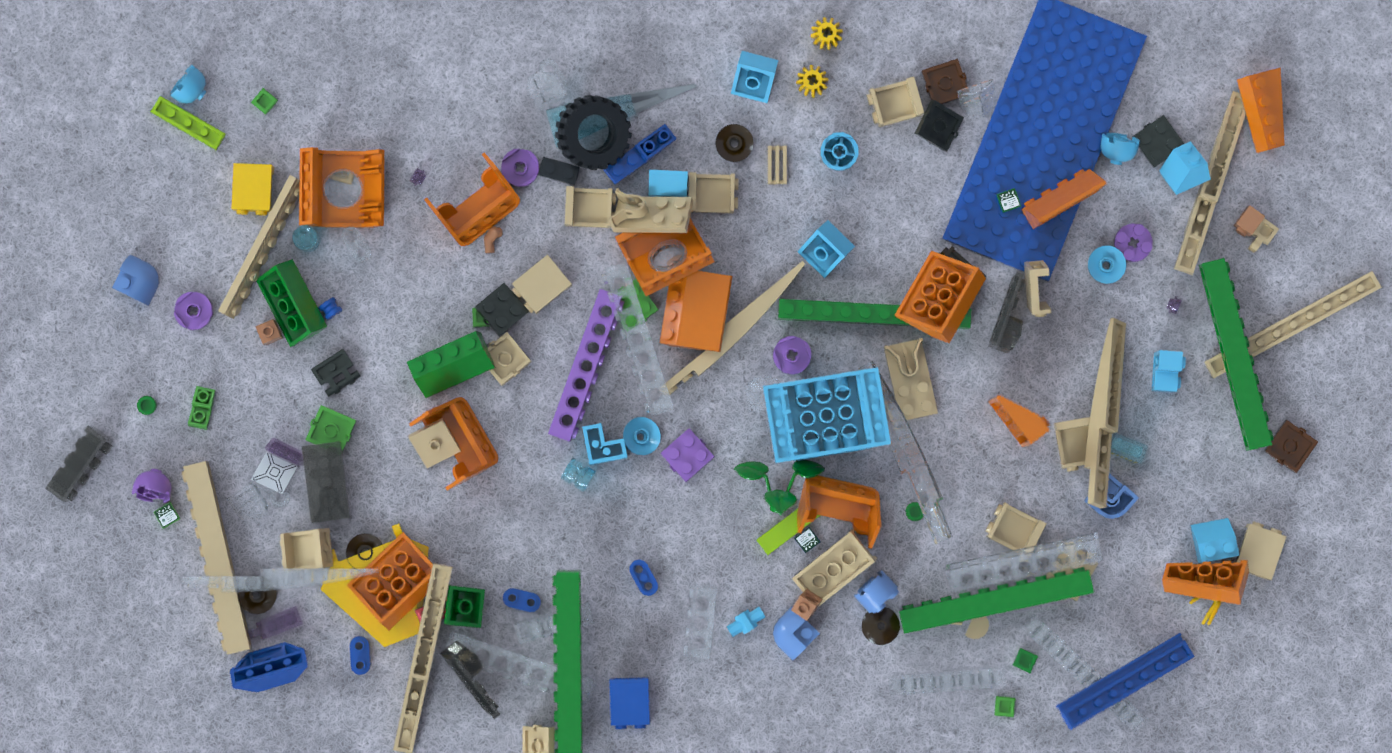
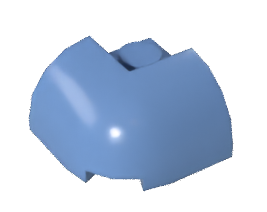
(137, 279)
(1118, 500)
(793, 634)

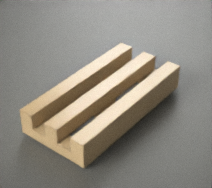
(777, 148)

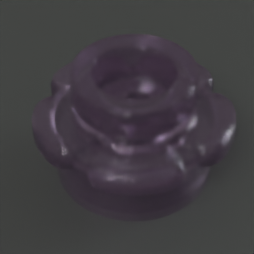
(417, 177)
(1173, 305)

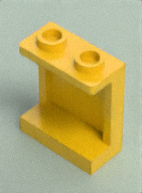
(252, 188)

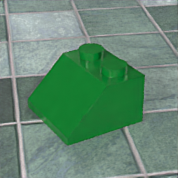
(464, 606)

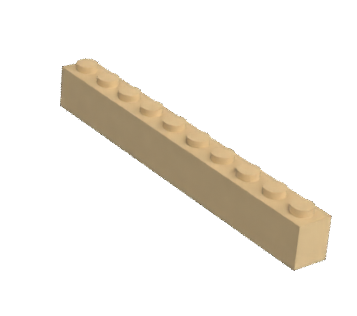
(216, 555)

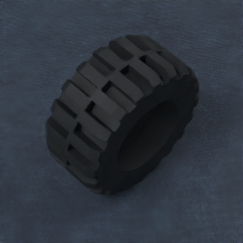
(617, 134)

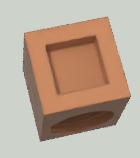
(1248, 221)
(269, 332)
(806, 604)

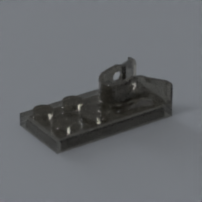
(1002, 334)
(326, 482)
(459, 660)

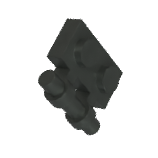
(333, 367)

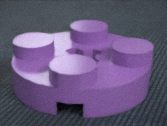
(522, 157)
(1144, 243)
(204, 311)
(782, 350)

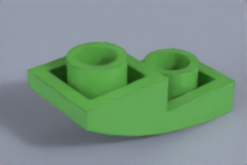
(201, 407)

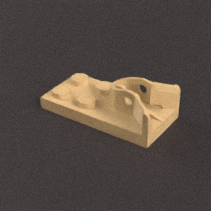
(651, 214)
(911, 379)
(835, 567)

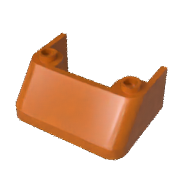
(481, 209)
(476, 449)
(843, 502)

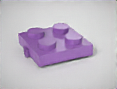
(687, 455)

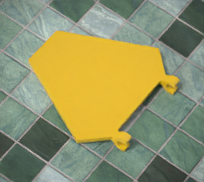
(350, 603)

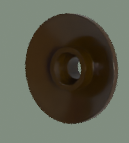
(731, 133)
(361, 542)
(257, 606)
(886, 635)

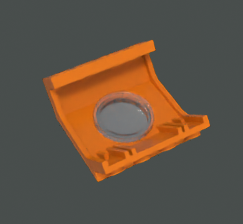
(331, 202)
(663, 257)

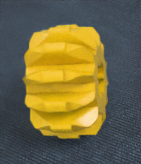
(830, 38)
(815, 87)

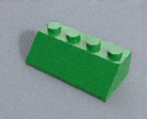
(291, 302)
(451, 364)

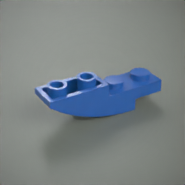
(640, 154)

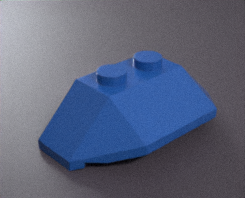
(269, 667)

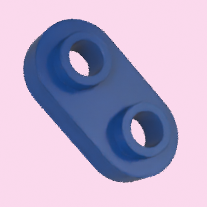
(643, 577)
(521, 600)
(360, 655)

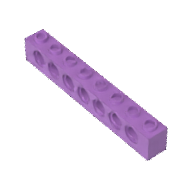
(557, 427)

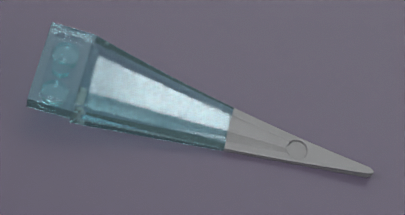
(629, 103)

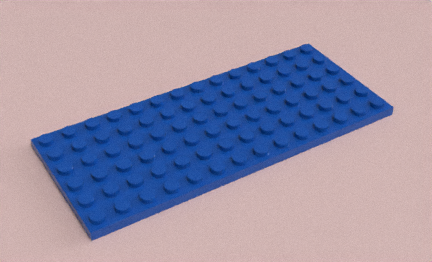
(1044, 131)

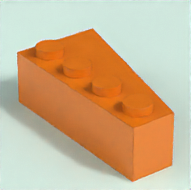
(1264, 108)
(1209, 581)

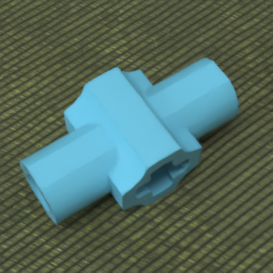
(746, 621)

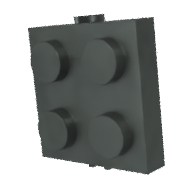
(939, 125)
(1158, 140)
(501, 309)

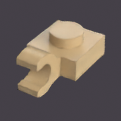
(1263, 234)

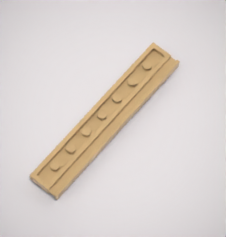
(259, 251)

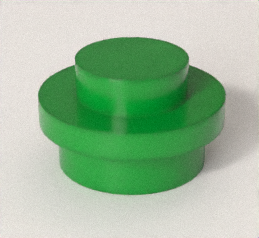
(914, 512)

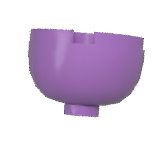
(150, 484)

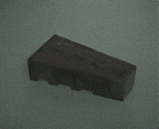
(79, 464)

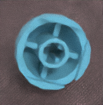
(189, 86)
(1119, 147)
(839, 151)

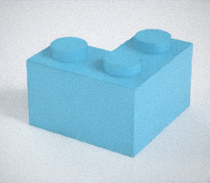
(1166, 369)
(599, 450)

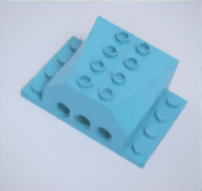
(826, 415)

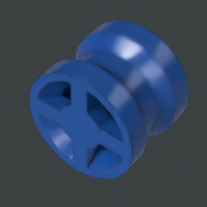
(330, 308)

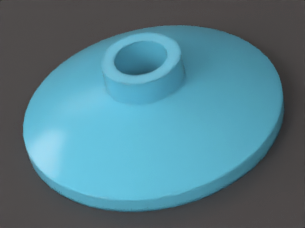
(1113, 257)
(650, 433)

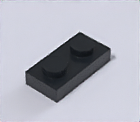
(559, 171)

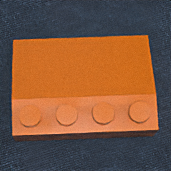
(1062, 198)
(941, 296)
(696, 311)
(1021, 422)
(398, 585)

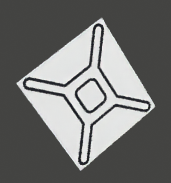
(274, 473)

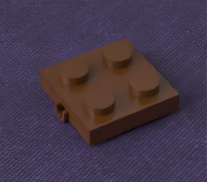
(944, 81)
(1291, 446)

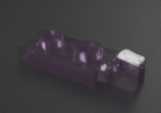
(277, 623)

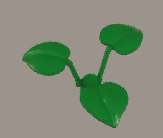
(778, 499)

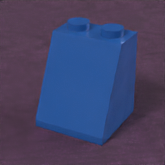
(629, 702)

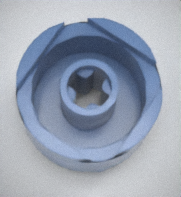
(876, 592)

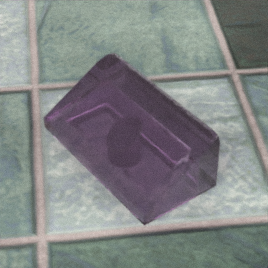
(285, 451)

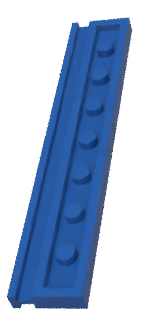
(1124, 681)

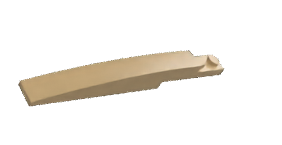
(1210, 190)
(736, 329)
(1105, 413)
(422, 658)

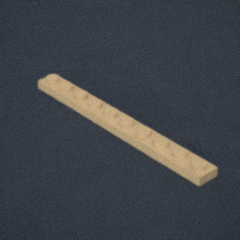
(1302, 319)

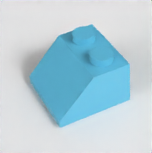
(754, 76)
(1185, 168)
(667, 183)
(826, 248)
(1214, 540)

